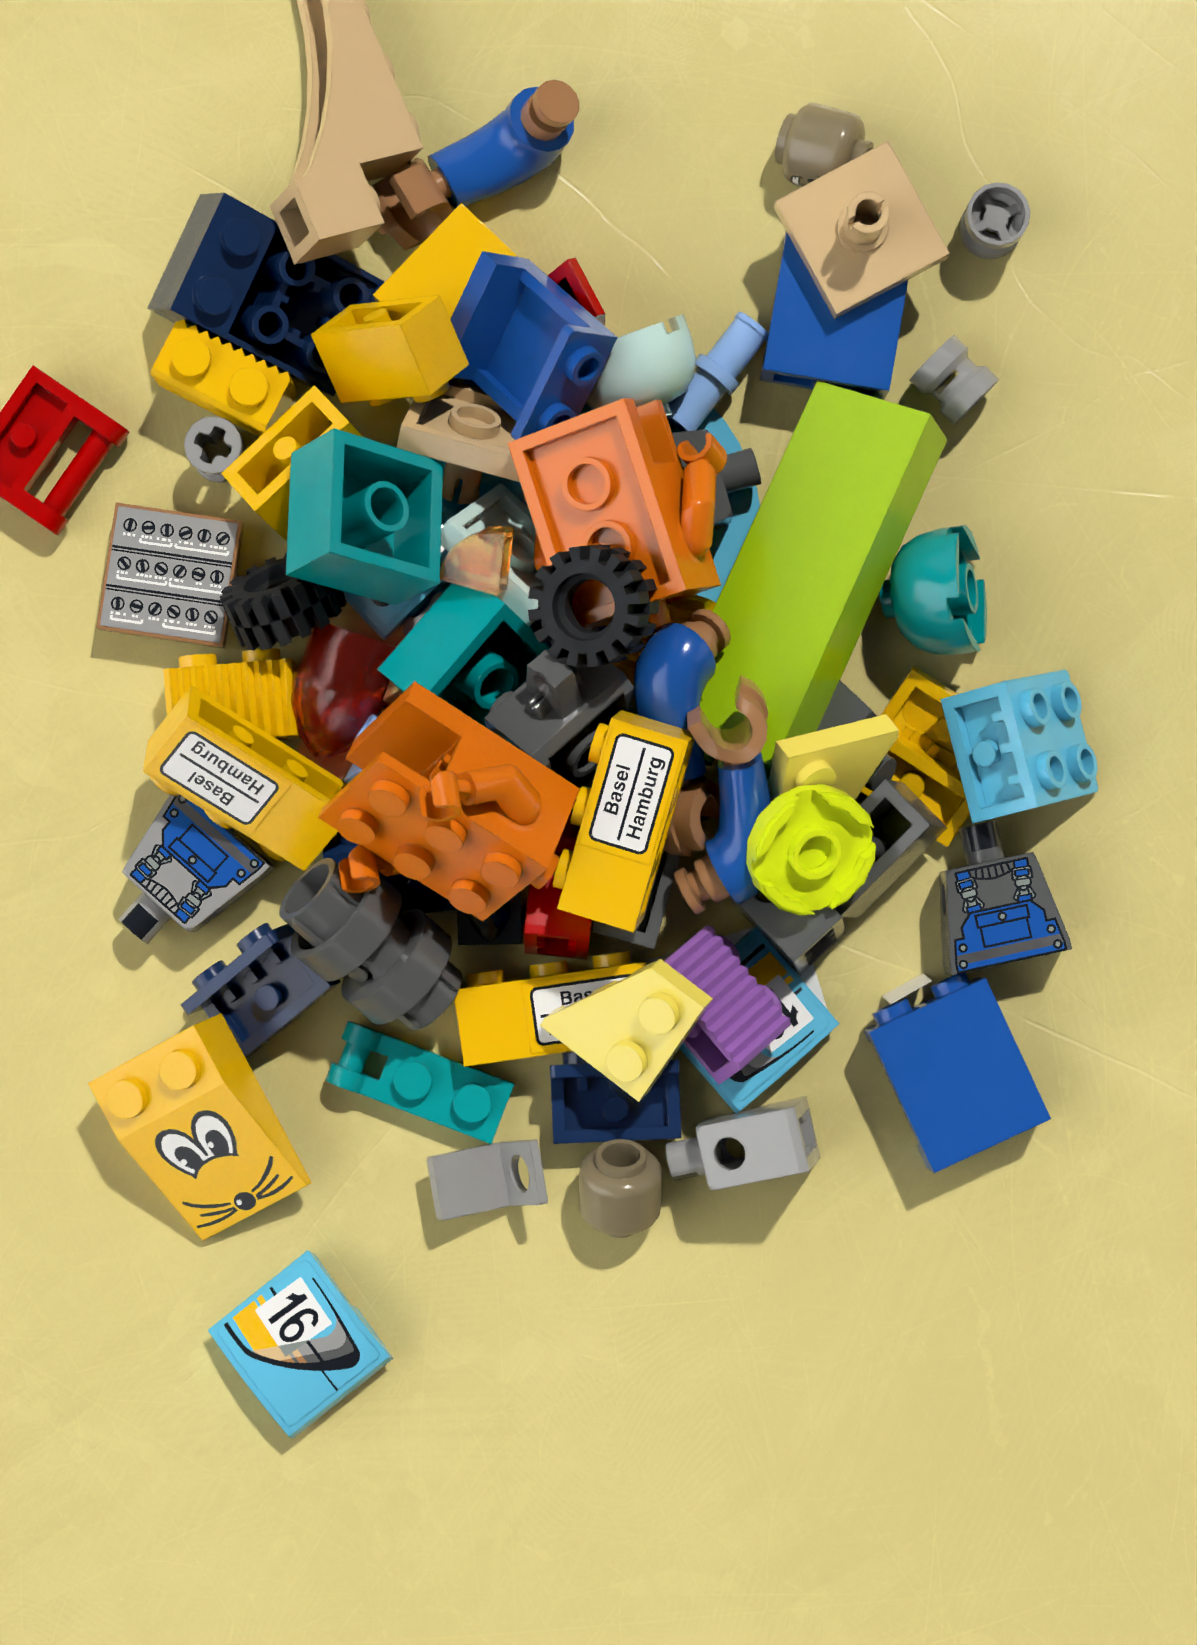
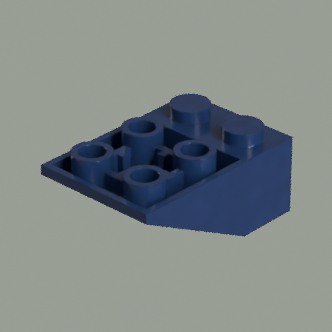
(242, 286)

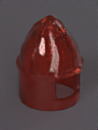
(337, 688)

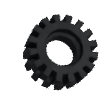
(276, 607)
(556, 609)

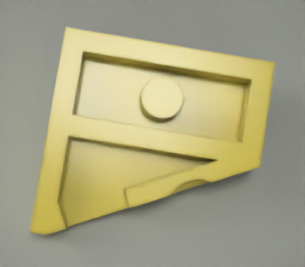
(832, 756)
(631, 1025)

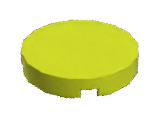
(810, 849)

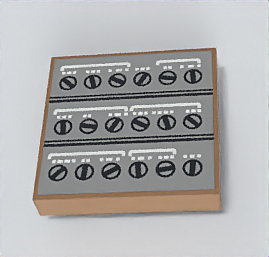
(169, 575)

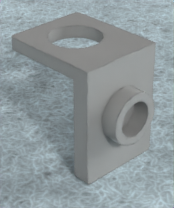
(486, 1178)

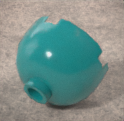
(937, 593)

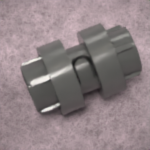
(389, 958)

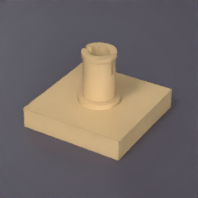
(861, 229)
(466, 433)

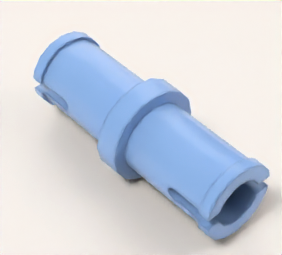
(717, 372)

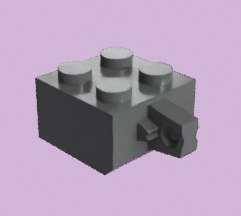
(559, 713)

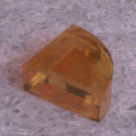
(481, 560)

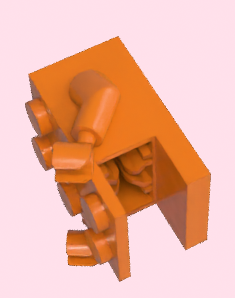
(623, 485)
(448, 807)

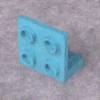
(1020, 744)

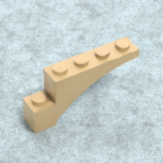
(350, 134)

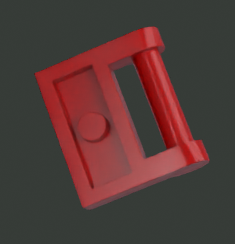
(31, 433)

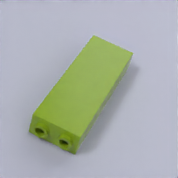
(819, 556)

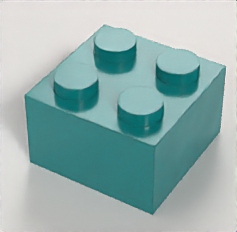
(364, 517)
(465, 651)

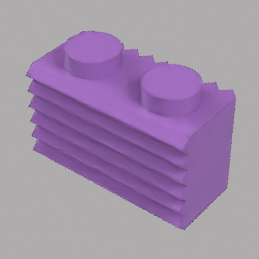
(742, 1013)

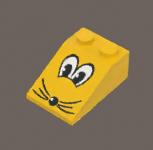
(201, 1127)

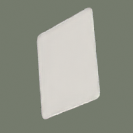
(906, 988)

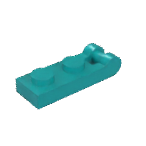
(422, 1083)

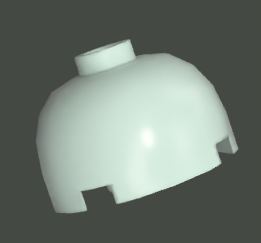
(647, 366)

